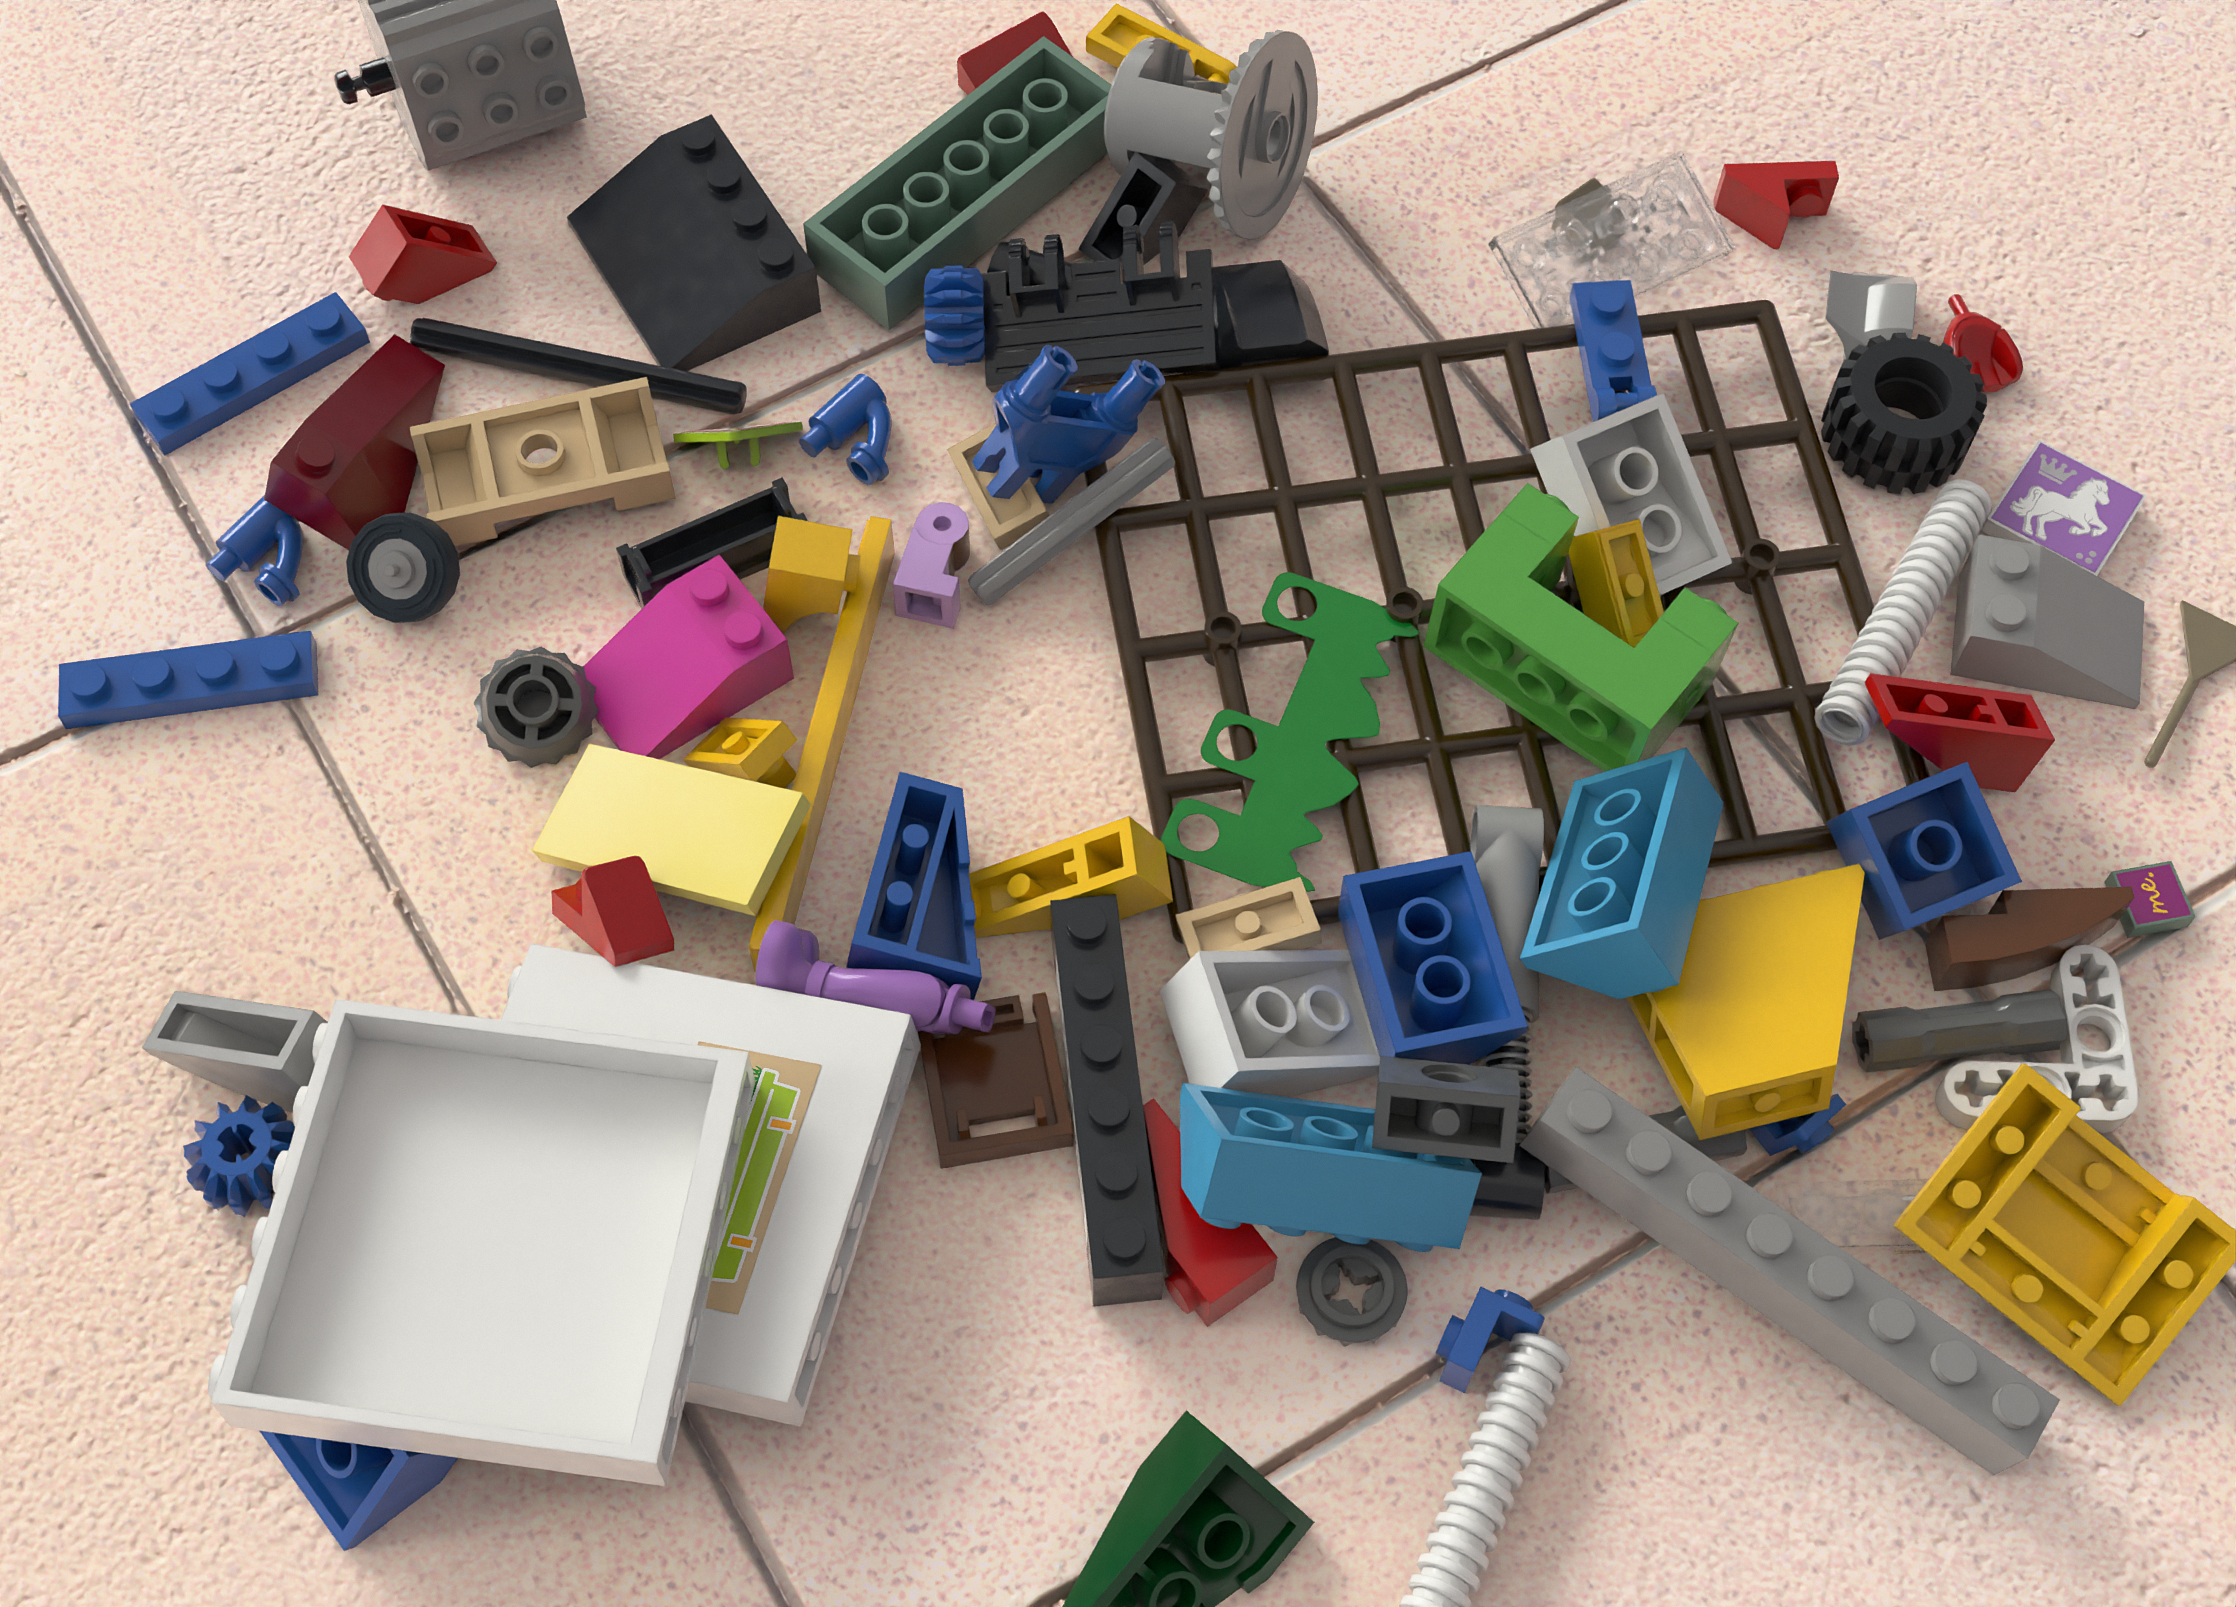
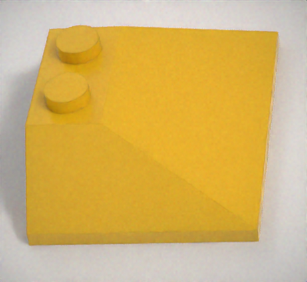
(2069, 1236)

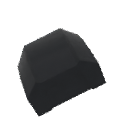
(1265, 315)

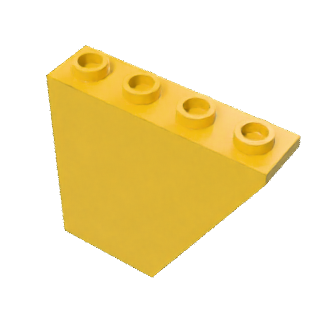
(1758, 1002)

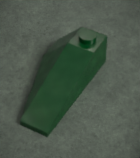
(1190, 1528)

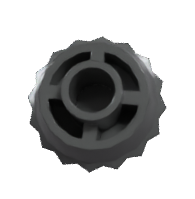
(536, 706)

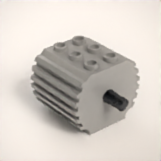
(468, 72)

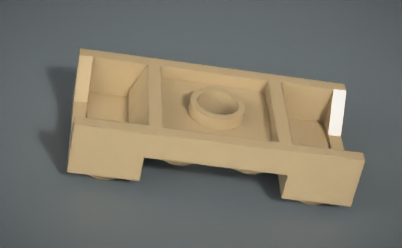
(603, 448)

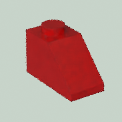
(418, 255)

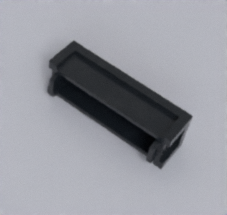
(738, 533)

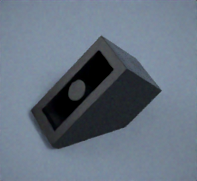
(1145, 195)

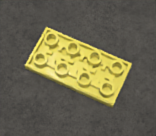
(692, 827)

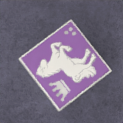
(2065, 508)

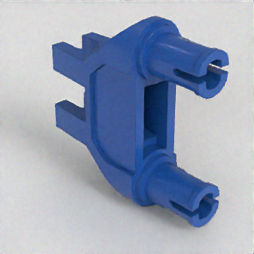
(1059, 429)

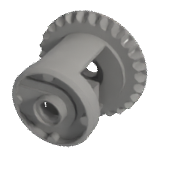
(1246, 131)

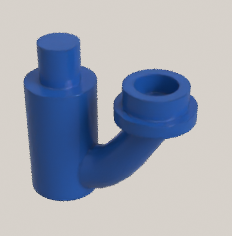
(842, 417)
(251, 539)

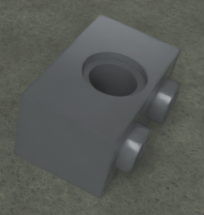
(1446, 1109)

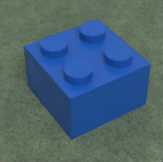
(1924, 850)

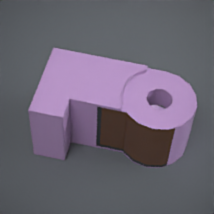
(926, 578)

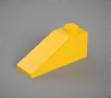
(1099, 862)

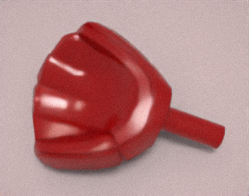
(1984, 345)

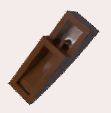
(2020, 934)

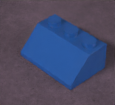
(1430, 961)
(356, 1484)

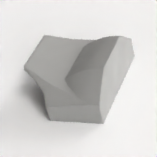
(1869, 306)

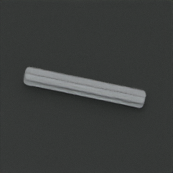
(1071, 521)

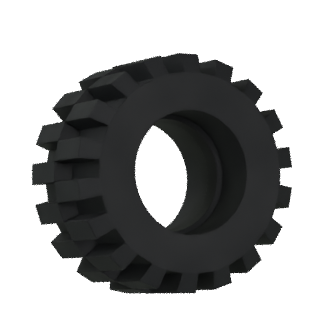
(1911, 378)

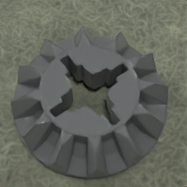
(1362, 1263)

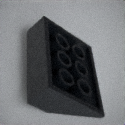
(695, 249)

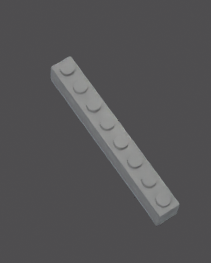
(1791, 1274)

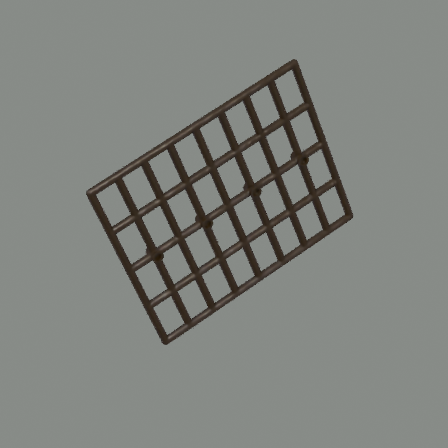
(1225, 635)

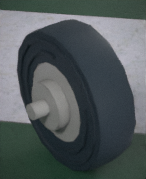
(403, 567)

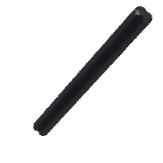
(576, 364)

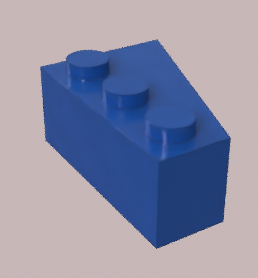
(919, 889)

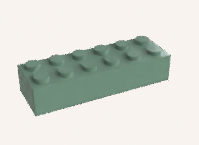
(961, 182)

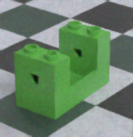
(1555, 663)

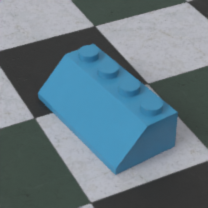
(1626, 877)
(1315, 1171)

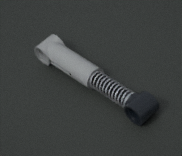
(1508, 861)

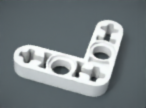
(2080, 1067)

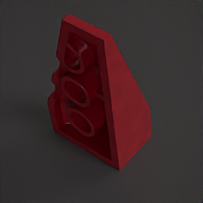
(357, 447)

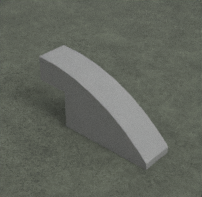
(238, 1044)

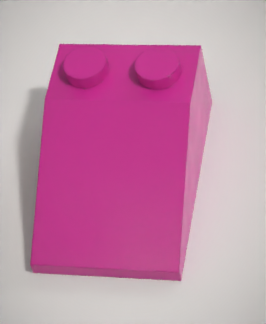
(687, 662)

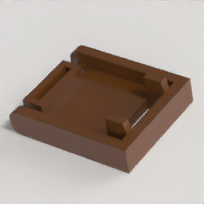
(996, 1078)

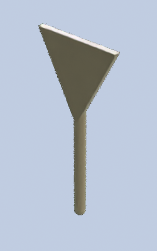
(2209, 647)

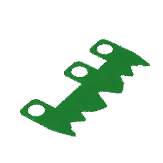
(1291, 761)

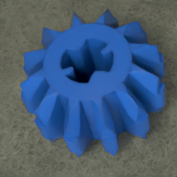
(954, 315)
(217, 1157)

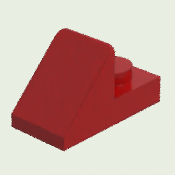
(1767, 194)
(616, 911)

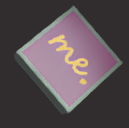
(2158, 901)

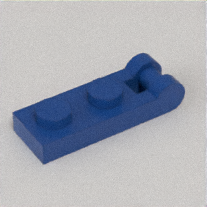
(1610, 346)

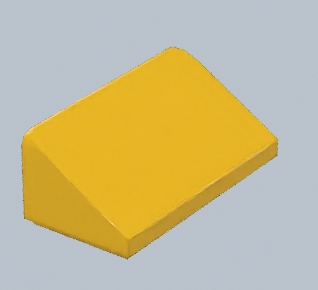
(1617, 580)

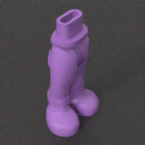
(791, 963)

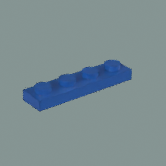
(249, 373)
(187, 679)

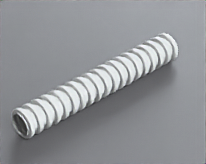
(1904, 609)
(1489, 1473)

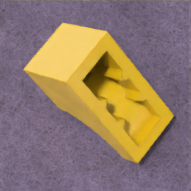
(808, 570)

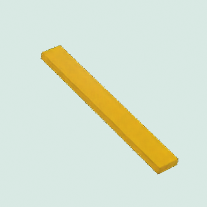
(830, 724)

